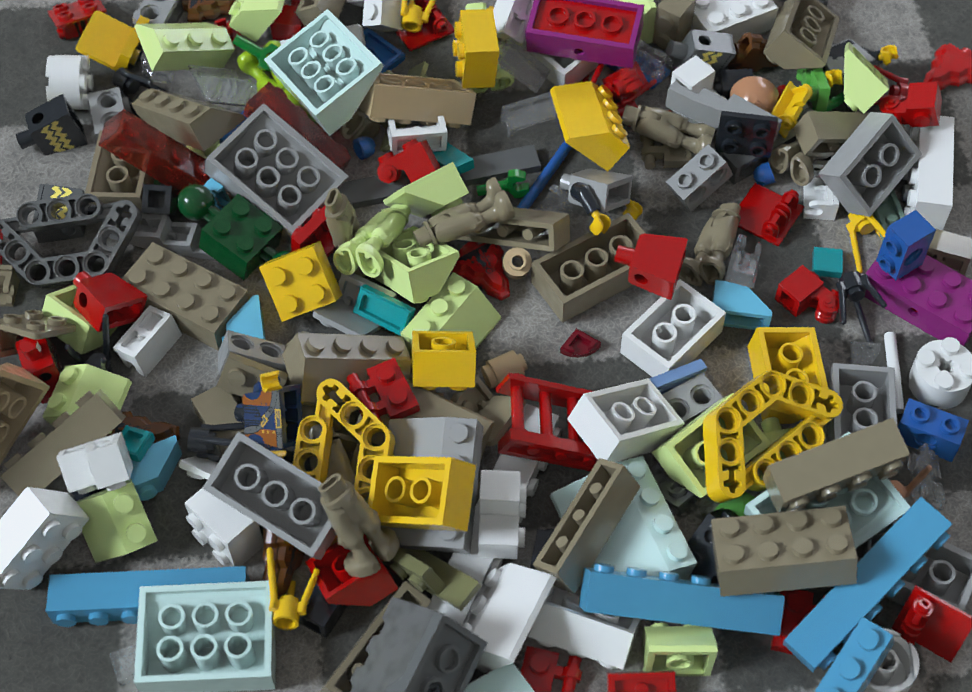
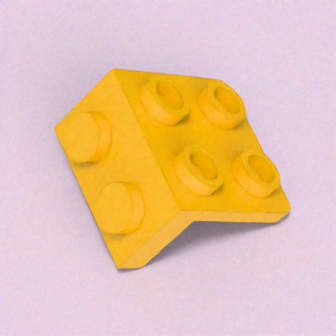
(110, 41)

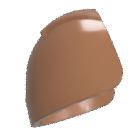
(757, 91)

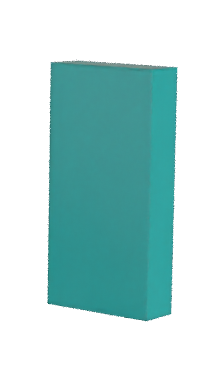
(452, 154)
(383, 309)

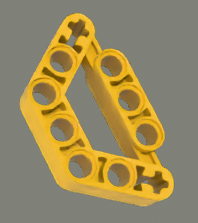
(814, 406)
(321, 447)

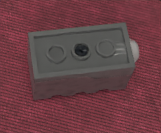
(418, 653)

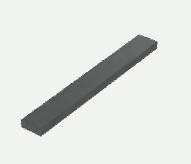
(497, 164)

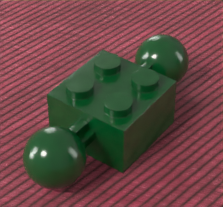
(236, 235)

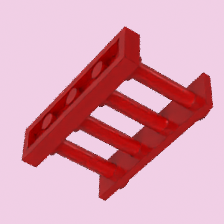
(543, 446)

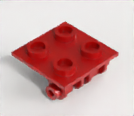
(65, 16)
(436, 28)
(769, 213)
(933, 624)

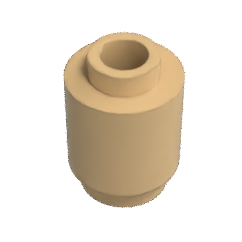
(516, 272)
(500, 366)

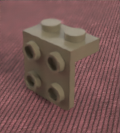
(30, 325)
(242, 374)
(483, 402)

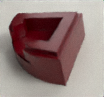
(579, 344)

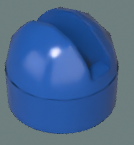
(364, 147)
(763, 174)

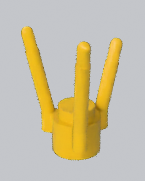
(413, 16)
(864, 225)
(287, 608)

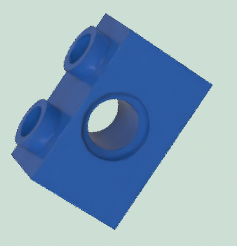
(905, 245)
(932, 426)

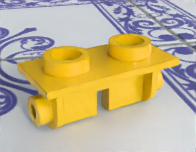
(790, 106)

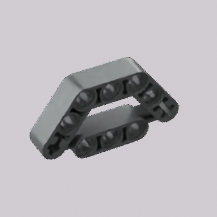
(47, 220)

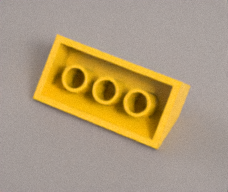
(591, 122)

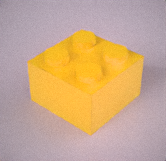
(476, 48)
(301, 281)
(443, 359)

